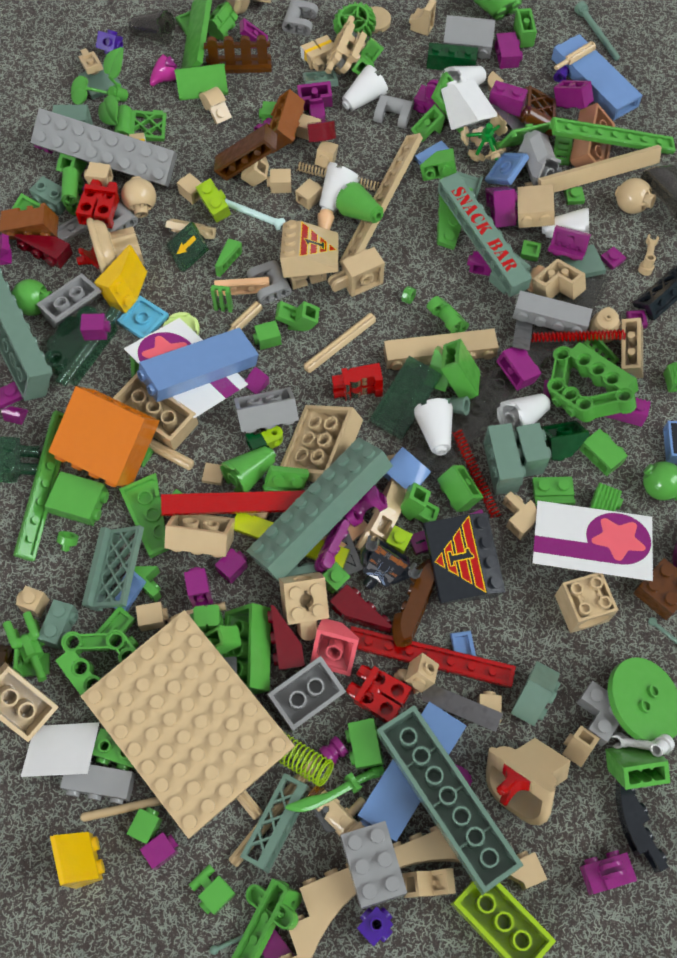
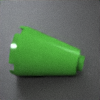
(358, 204)
(247, 468)

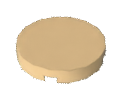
(383, 19)

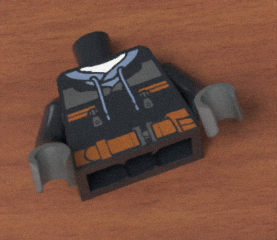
(385, 564)

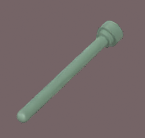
(582, 10)

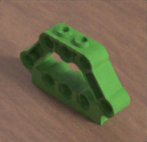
(618, 384)
(71, 659)

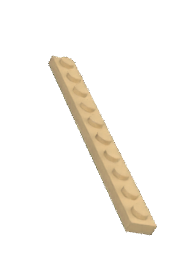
(384, 193)

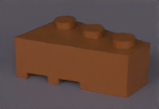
(286, 117)
(29, 222)

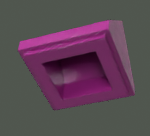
(14, 414)

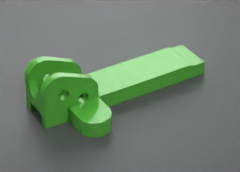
(273, 907)

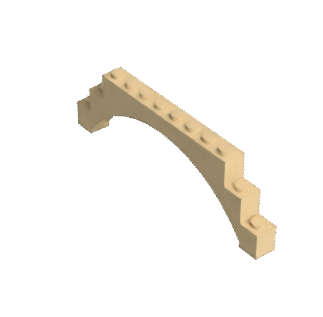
(330, 894)

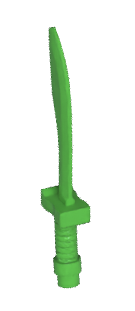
(352, 783)

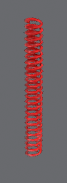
(576, 335)
(473, 475)

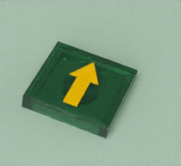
(187, 246)

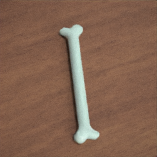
(274, 221)

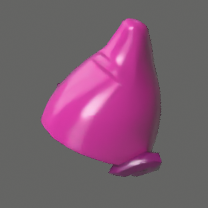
(163, 70)

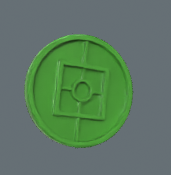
(643, 699)

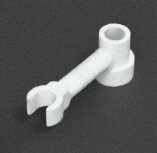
(658, 747)

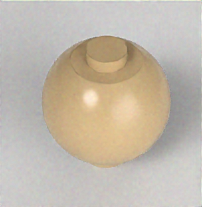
(138, 196)
(634, 196)

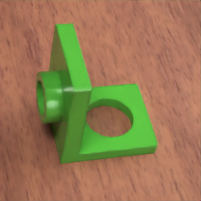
(26, 669)

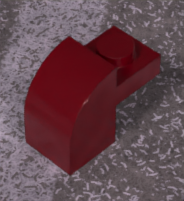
(321, 130)

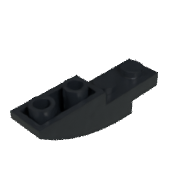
(640, 839)

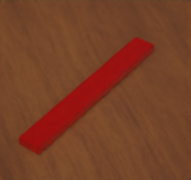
(227, 502)
(448, 660)

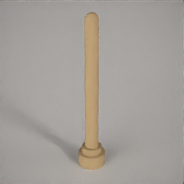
(120, 809)

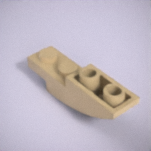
(384, 521)

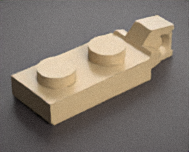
(90, 62)
(177, 225)

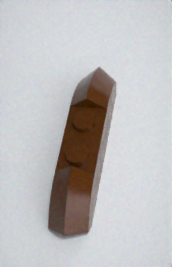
(408, 620)

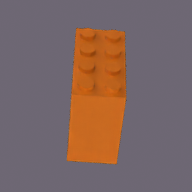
(103, 437)

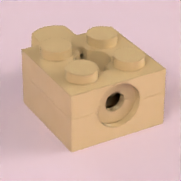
(359, 273)
(304, 602)

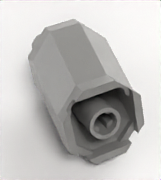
(541, 156)

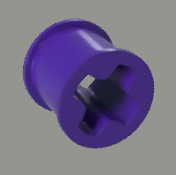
(561, 74)

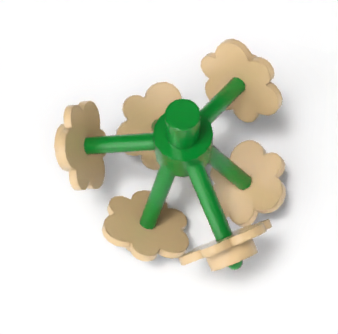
(484, 135)

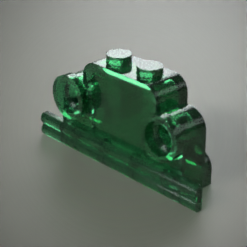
(71, 354)

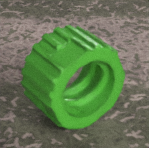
(408, 295)

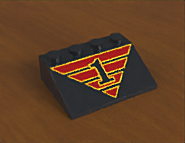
(464, 558)

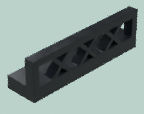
(661, 300)

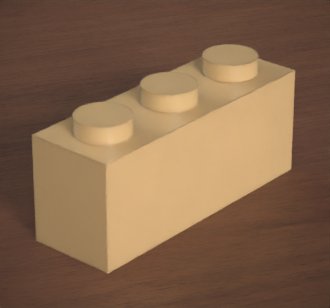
(632, 347)

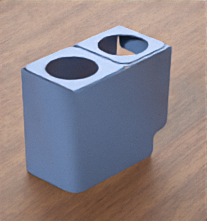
(407, 469)

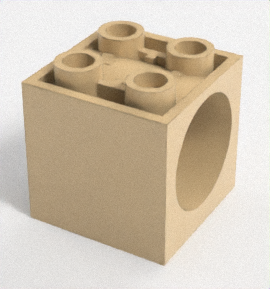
(586, 602)

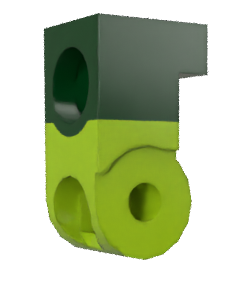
(269, 438)

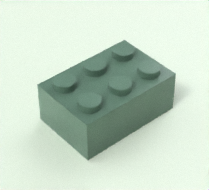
(504, 458)

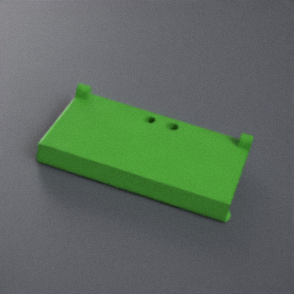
(199, 79)
(516, 136)

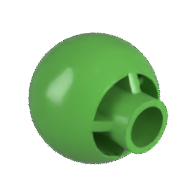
(28, 294)
(661, 480)

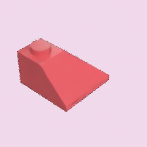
(336, 646)

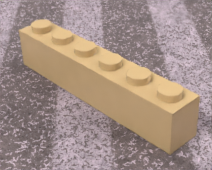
(478, 343)

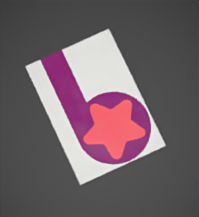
(174, 336)
(593, 540)

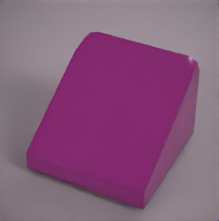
(256, 380)

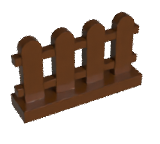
(240, 63)

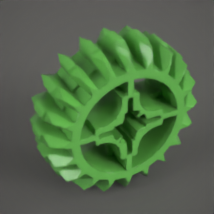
(359, 12)

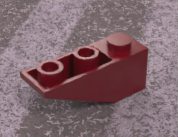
(49, 248)
(356, 610)
(288, 646)

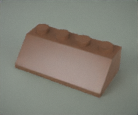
(587, 151)

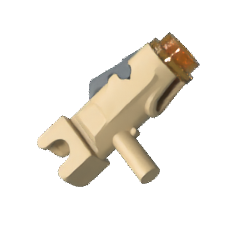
(334, 816)

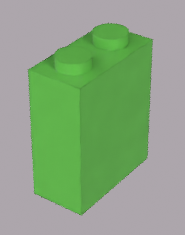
(460, 369)
(77, 498)
(637, 767)

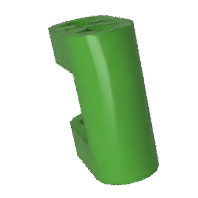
(71, 188)
(453, 320)

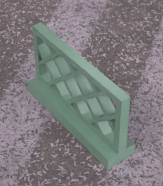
(105, 564)

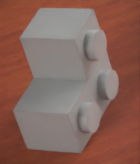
(596, 702)

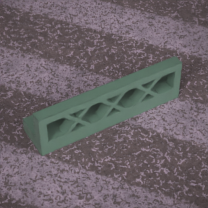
(281, 830)

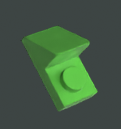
(429, 122)
(150, 588)

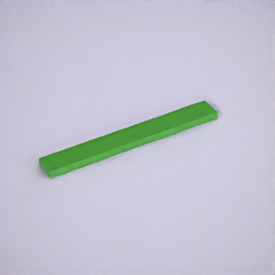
(610, 135)
(35, 512)

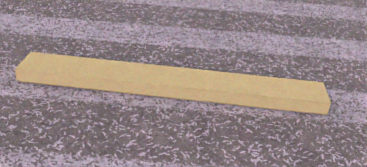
(603, 169)

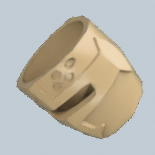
(605, 320)

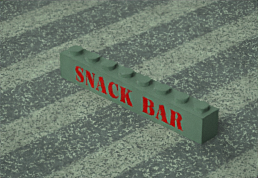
(484, 234)

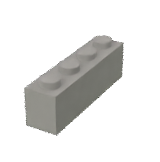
(551, 313)

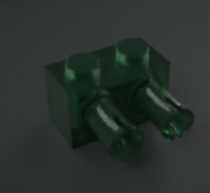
(10, 463)

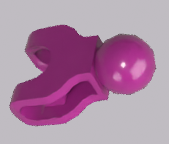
(372, 498)

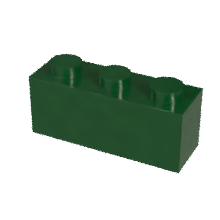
(444, 55)

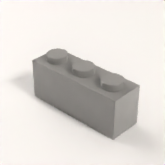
(101, 783)

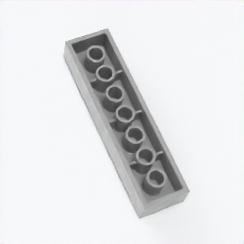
(103, 146)

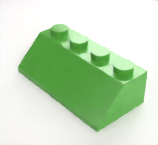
(254, 652)

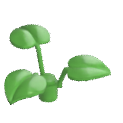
(109, 108)

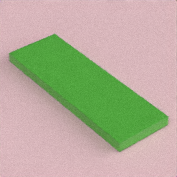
(196, 33)

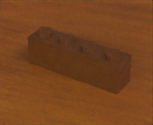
(245, 152)

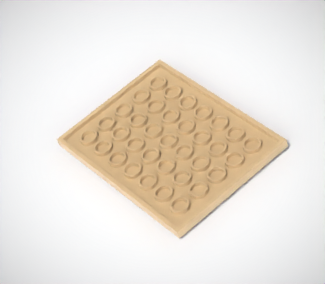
(187, 723)

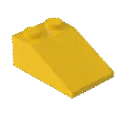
(122, 280)
(77, 859)

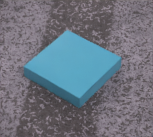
(142, 318)

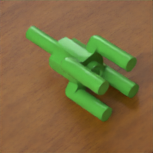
(28, 643)

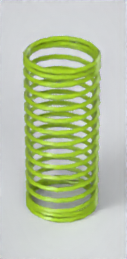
(324, 778)

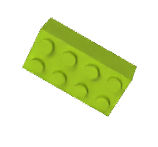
(503, 922)

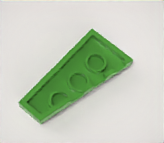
(448, 226)
(145, 509)

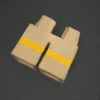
(316, 52)

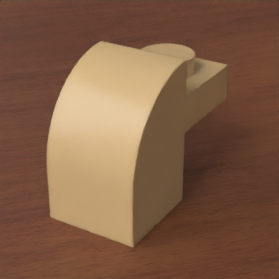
(215, 102)
(524, 515)
(429, 883)

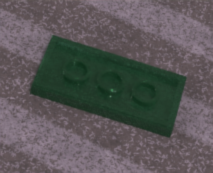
(409, 388)

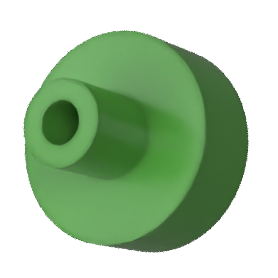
(67, 539)

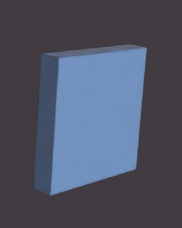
(507, 168)

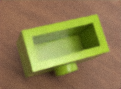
(213, 200)

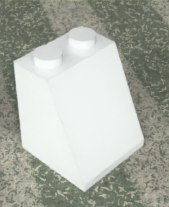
(466, 104)

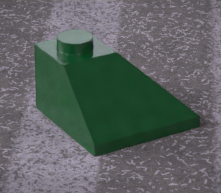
(564, 438)

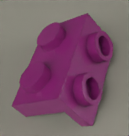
(569, 243)

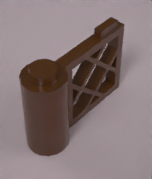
(538, 115)

